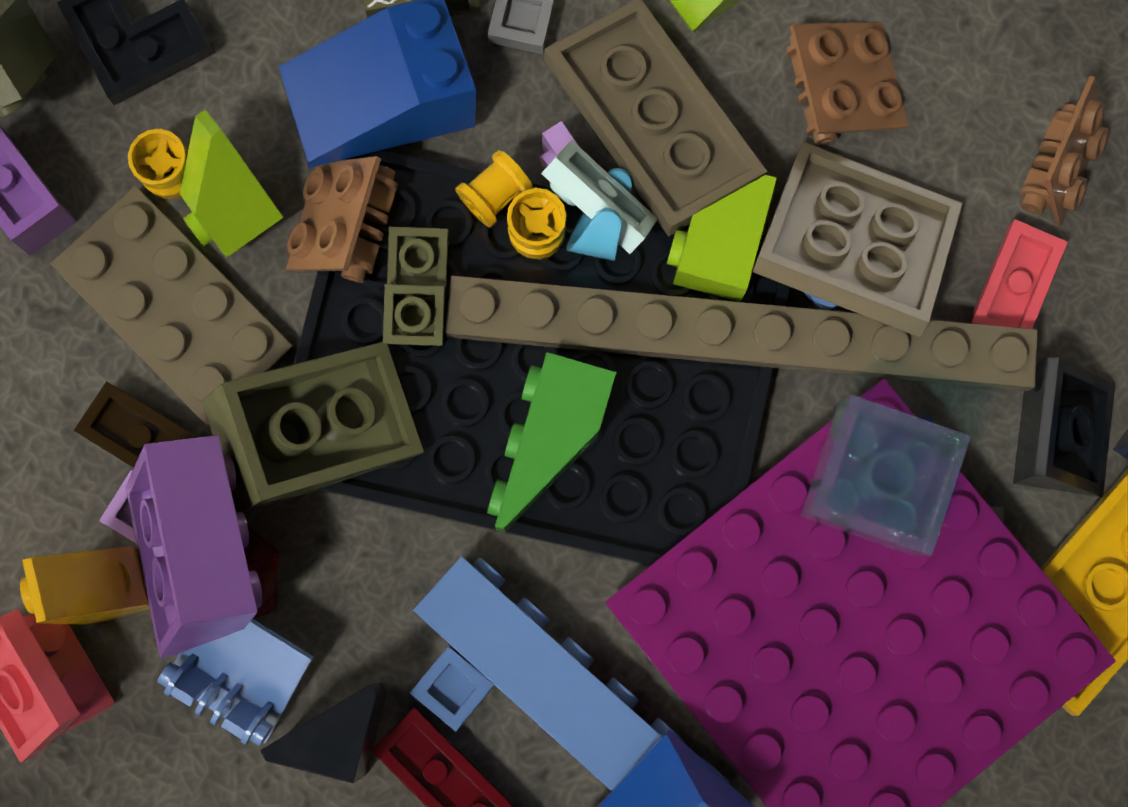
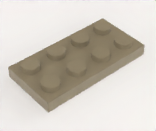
(653, 114)
(169, 301)

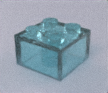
(885, 476)

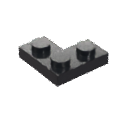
(136, 54)

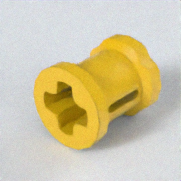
(494, 188)

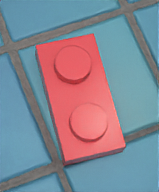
(1018, 277)

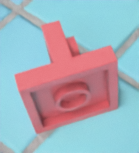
(44, 683)

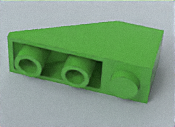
(560, 426)

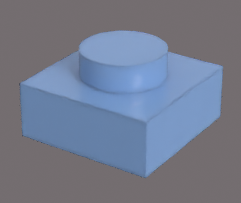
(452, 688)

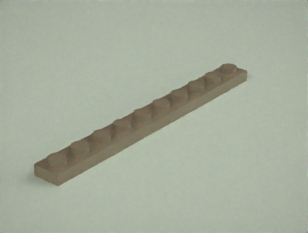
(738, 333)

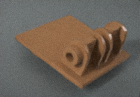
(845, 79)
(1070, 142)
(336, 204)

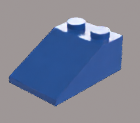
(381, 84)

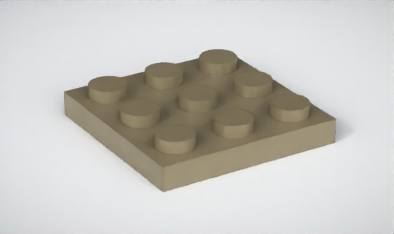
(859, 239)

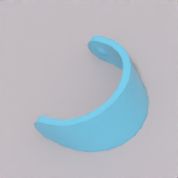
(600, 234)

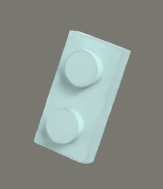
(588, 186)

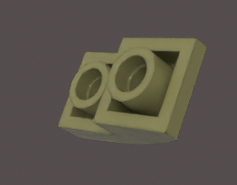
(416, 286)

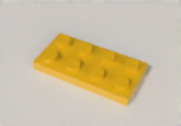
(1093, 578)

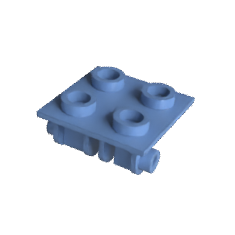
(240, 678)

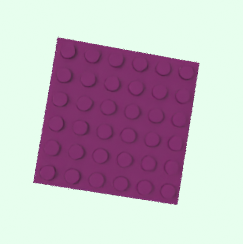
(850, 663)

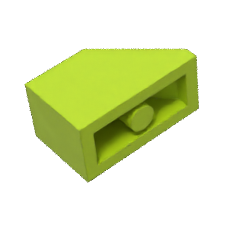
(222, 191)
(723, 242)

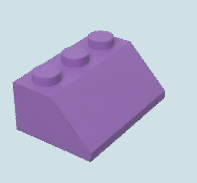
(191, 543)

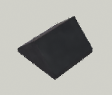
(1065, 430)
(336, 740)

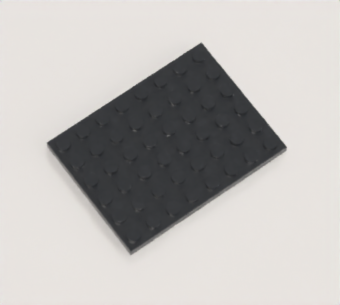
(672, 432)

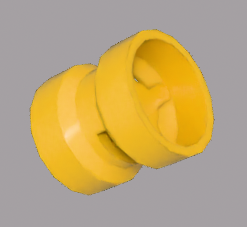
(155, 155)
(536, 213)

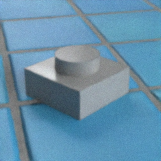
(521, 24)

